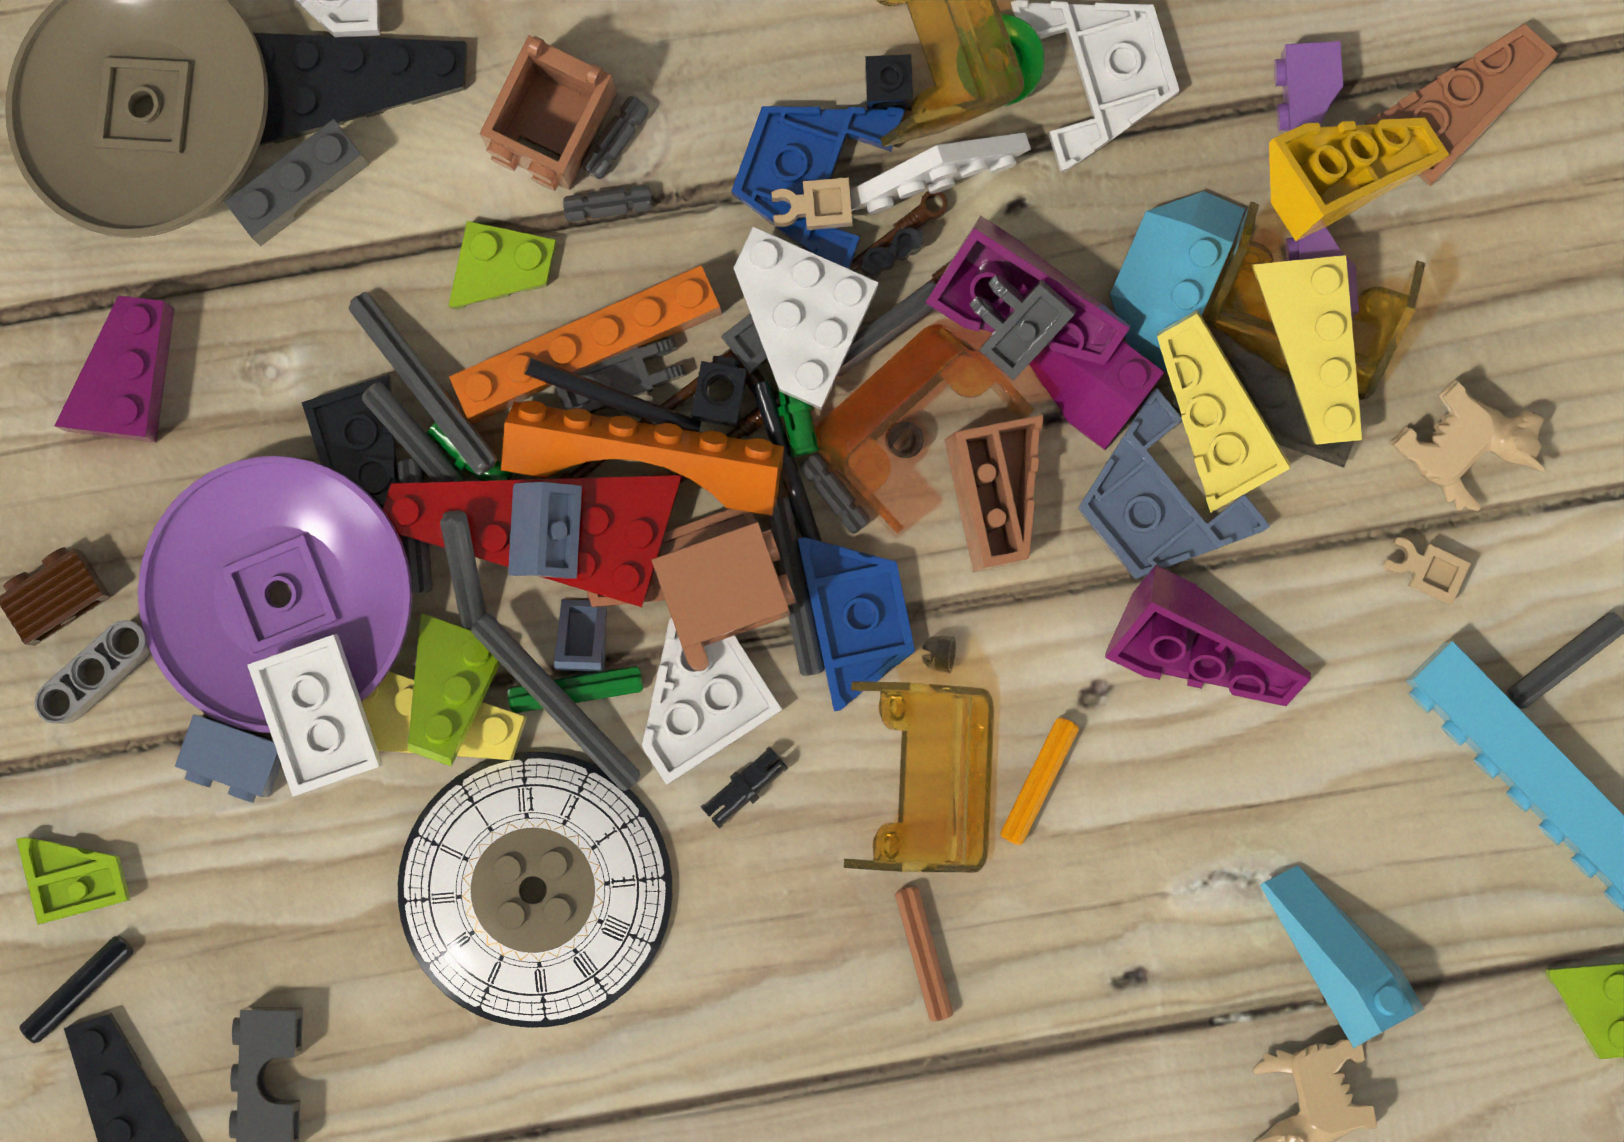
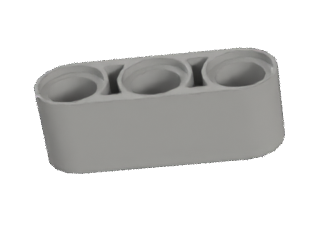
(73, 677)

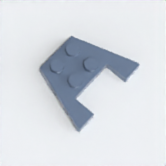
(1143, 511)

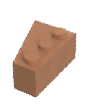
(995, 489)

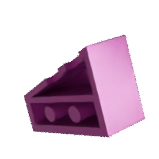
(124, 374)

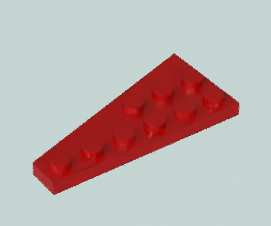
(618, 529)

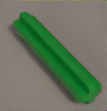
(584, 688)

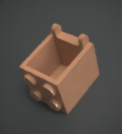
(552, 104)
(723, 589)

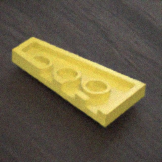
(1315, 333)
(1222, 423)
(388, 712)

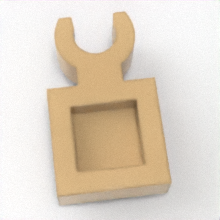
(823, 204)
(1434, 572)

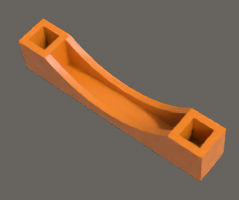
(587, 341)
(734, 470)

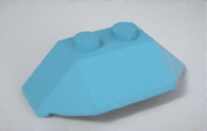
(1173, 267)

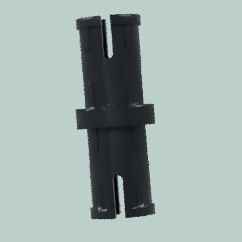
(744, 787)

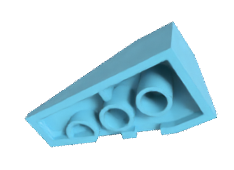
(1349, 968)

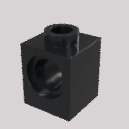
(889, 82)
(725, 412)

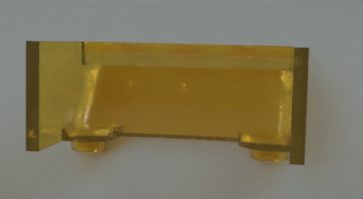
(968, 62)
(1242, 313)
(941, 778)

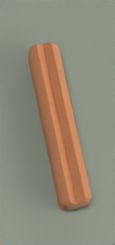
(924, 953)

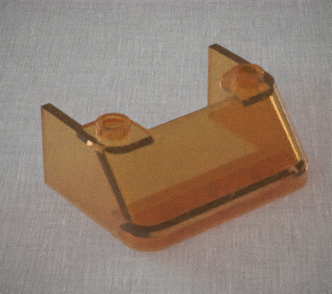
(851, 430)

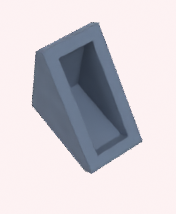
(581, 637)

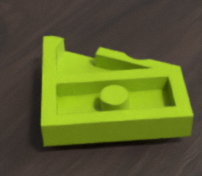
(499, 263)
(70, 879)
(1595, 1003)

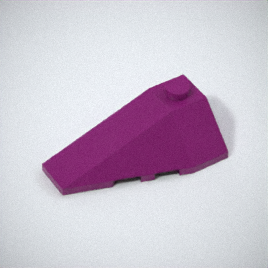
(991, 251)
(1094, 395)
(1190, 635)

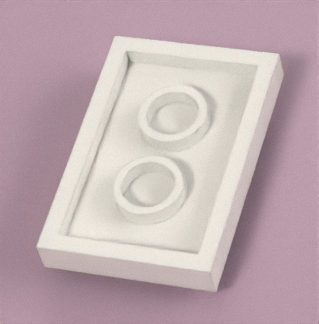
(315, 714)

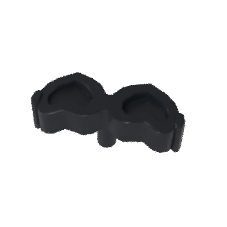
(882, 259)

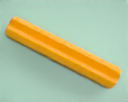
(1039, 781)

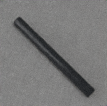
(608, 395)
(789, 472)

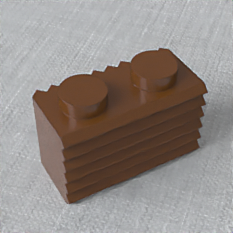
(52, 596)

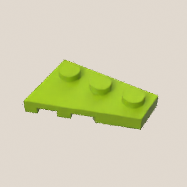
(448, 688)

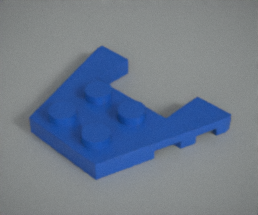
(805, 146)

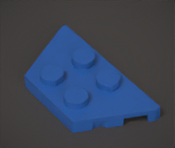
(856, 615)

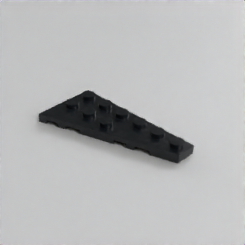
(351, 78)

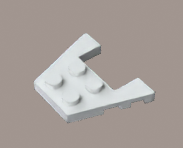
(1119, 63)

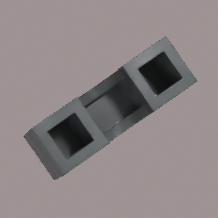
(275, 195)
(262, 1036)

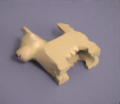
(1465, 437)
(1322, 1095)

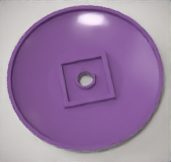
(224, 549)

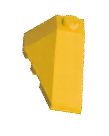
(1337, 169)

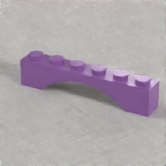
(1311, 84)

